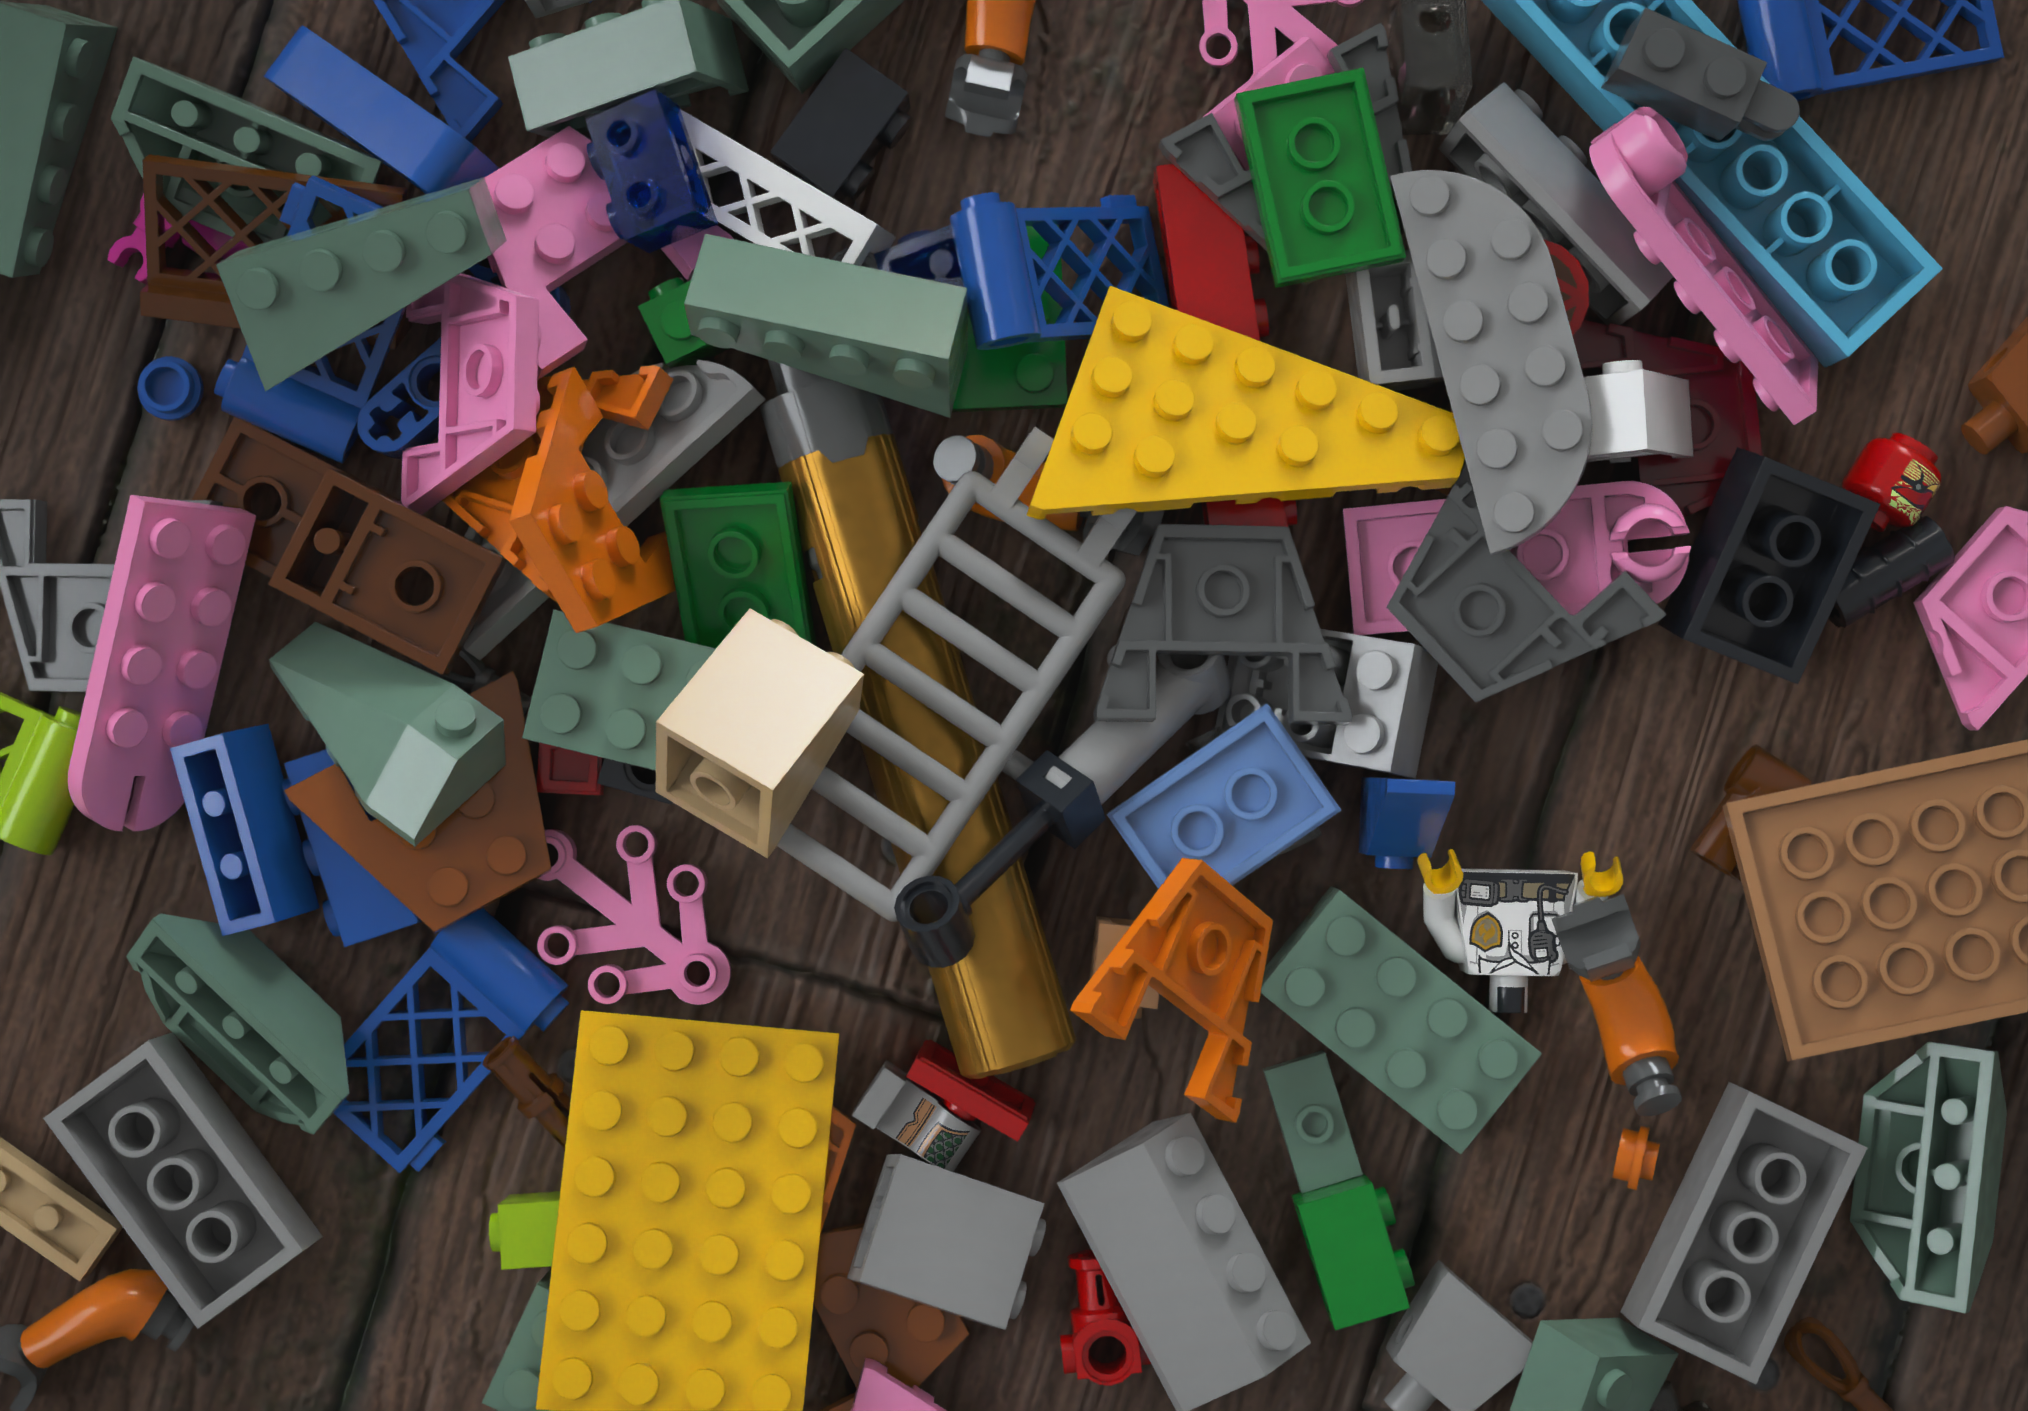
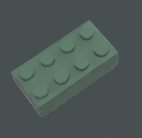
(608, 689)
(1397, 1019)

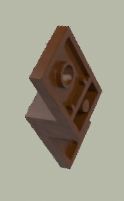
(351, 546)

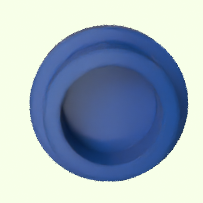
(170, 388)

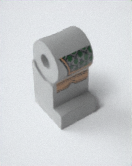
(915, 1118)

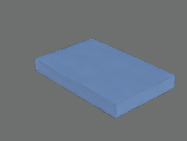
(1227, 803)

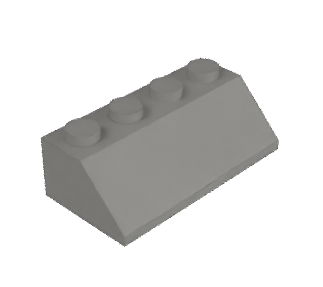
(1546, 176)
(1184, 1262)

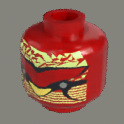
(1896, 475)

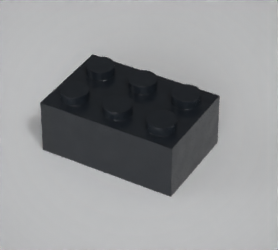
(1768, 565)

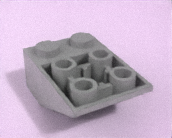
(1392, 328)
(1386, 689)

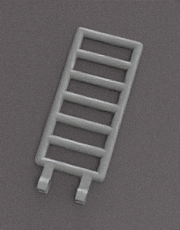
(1036, 685)

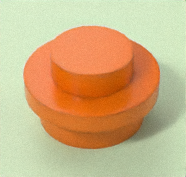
(1635, 1157)

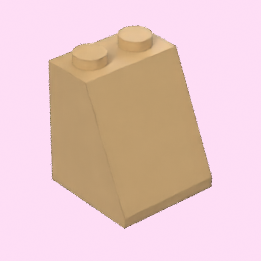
(755, 730)

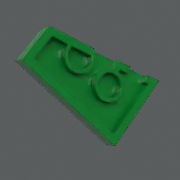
(1017, 375)

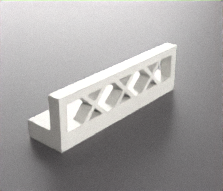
(781, 186)

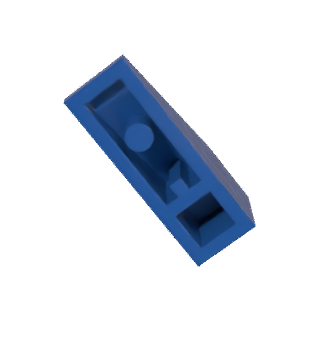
(1402, 818)

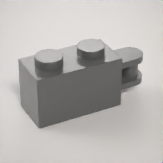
(1697, 81)

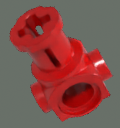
(1095, 1319)

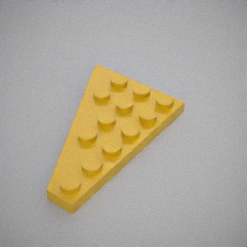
(1206, 415)

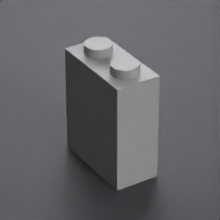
(948, 1241)

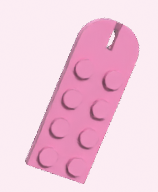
(1638, 170)
(1569, 557)
(156, 657)

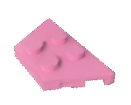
(1980, 617)

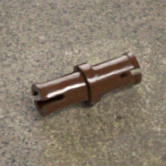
(538, 1093)

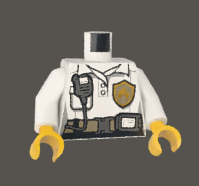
(1503, 922)

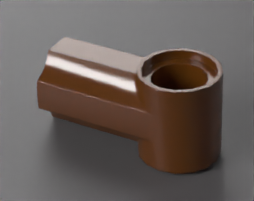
(1752, 776)

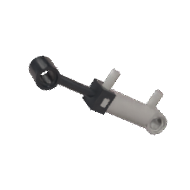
(1060, 798)

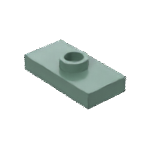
(1312, 1121)

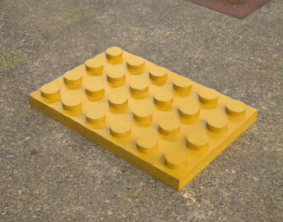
(688, 1217)

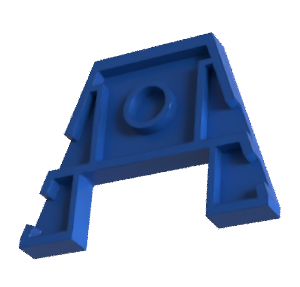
(433, 38)

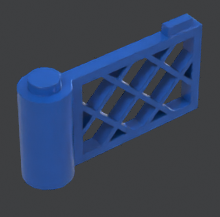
(1797, 48)
(1008, 277)
(313, 403)
(501, 982)

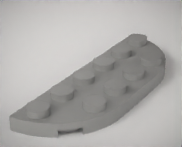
(1499, 349)
(637, 468)

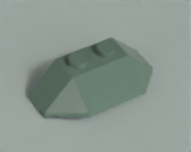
(191, 120)
(245, 1017)
(1932, 1172)

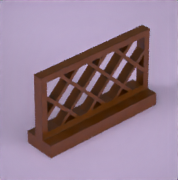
(199, 294)

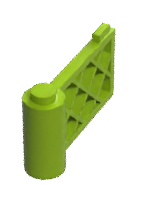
(35, 777)

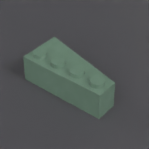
(46, 97)
(833, 320)
(1592, 1367)

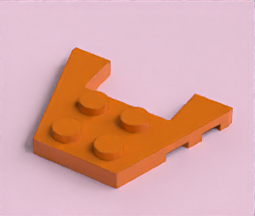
(489, 496)
(571, 526)
(1202, 953)

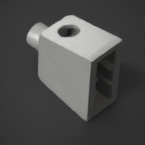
(1453, 1347)

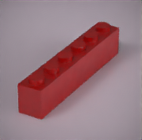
(1211, 280)

